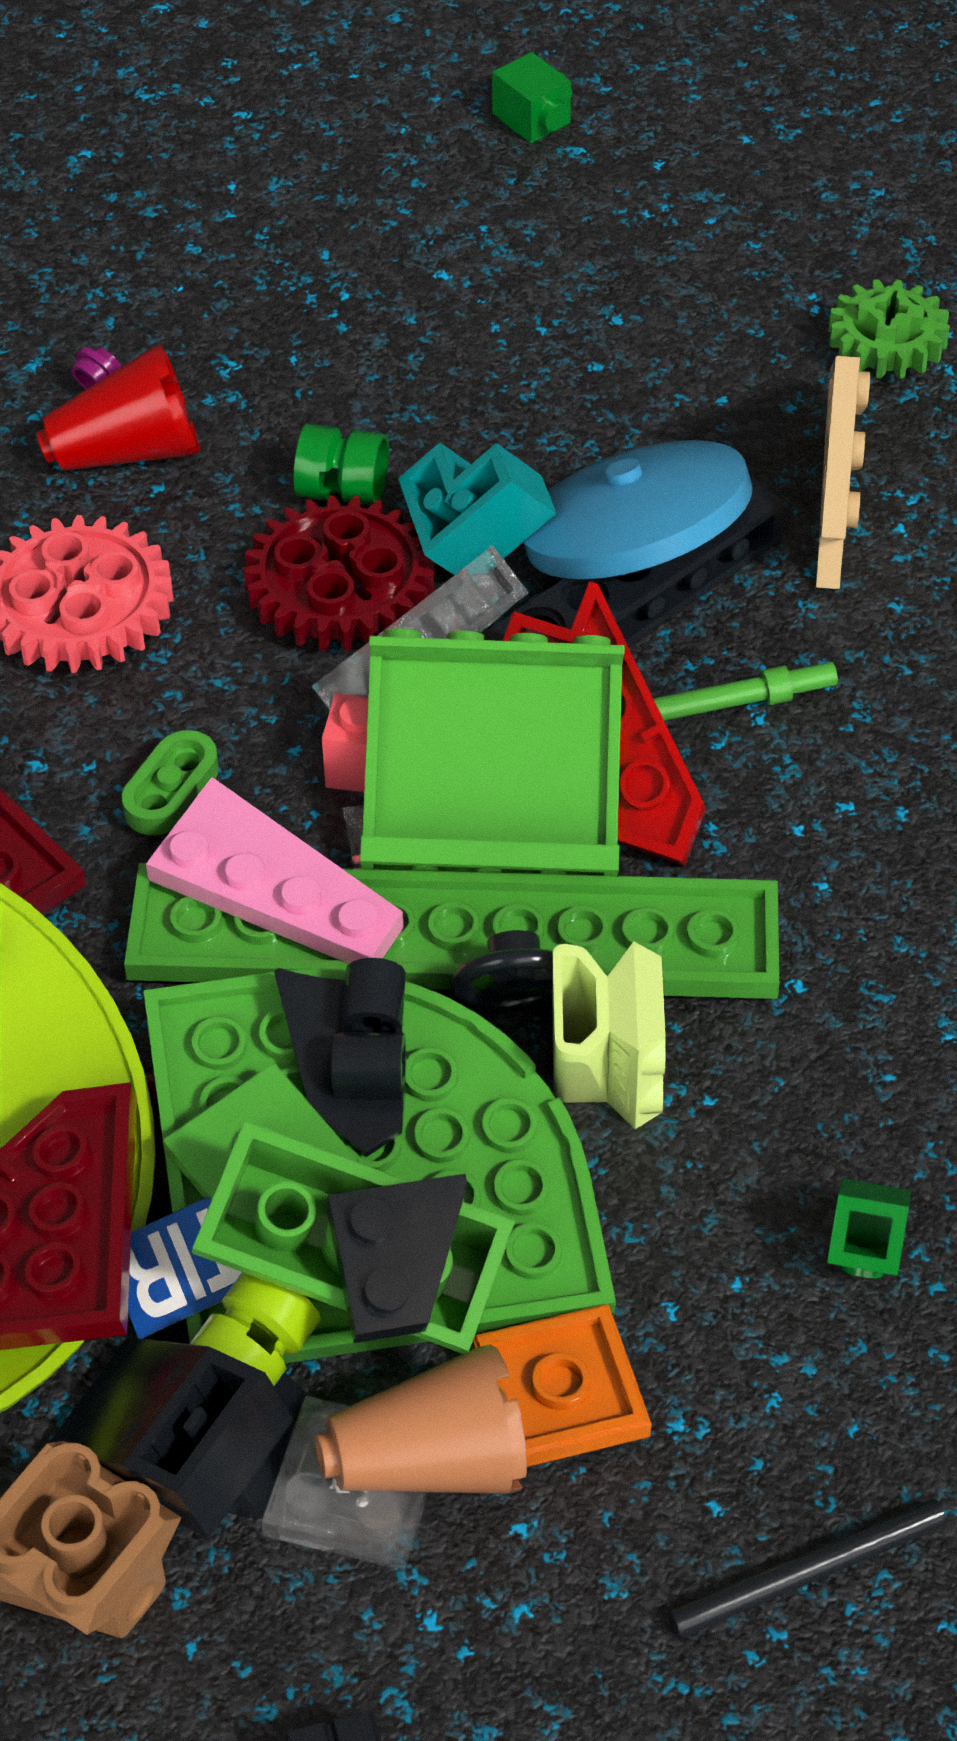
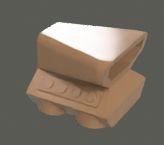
(82, 1542)

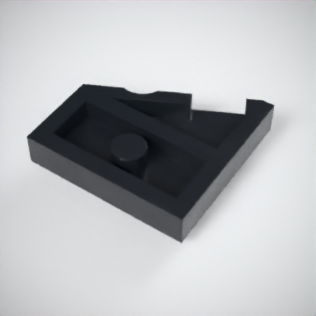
(393, 1252)

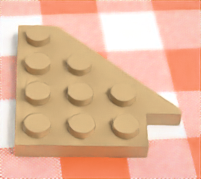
(842, 453)

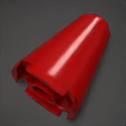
(122, 418)

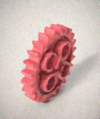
(81, 593)

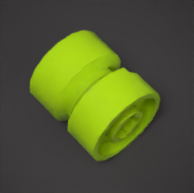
(260, 1324)

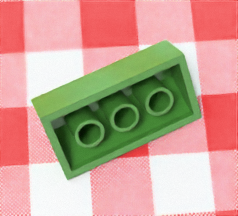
(276, 1227)

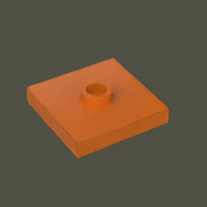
(570, 1384)

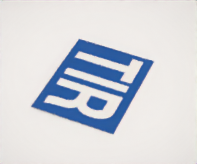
(167, 1278)

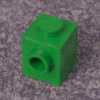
(531, 97)
(869, 1228)

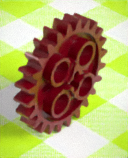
(336, 572)

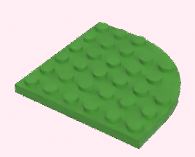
(466, 1111)

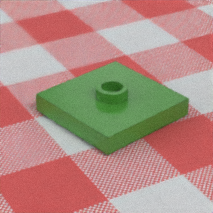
(266, 1100)

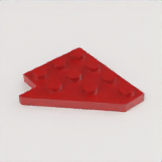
(656, 792)

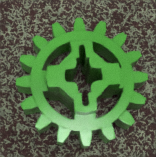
(889, 328)

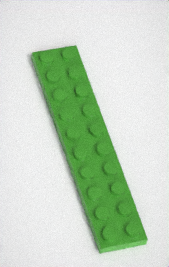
(709, 932)

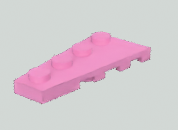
(269, 877)

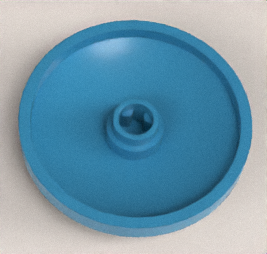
(640, 509)

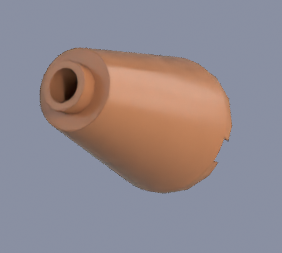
(431, 1433)

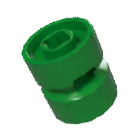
(341, 465)

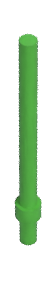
(772, 686)

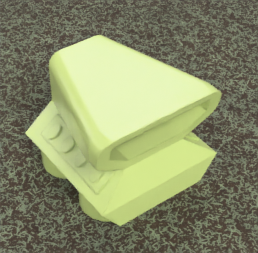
(609, 1031)

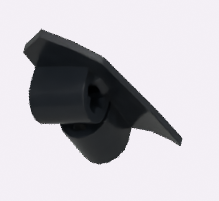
(351, 1048)

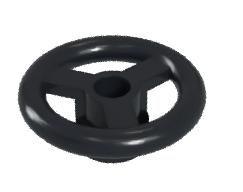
(516, 966)

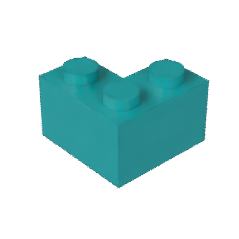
(470, 507)

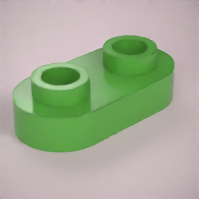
(161, 790)

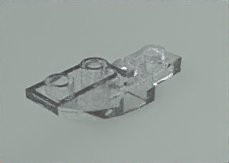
(462, 603)

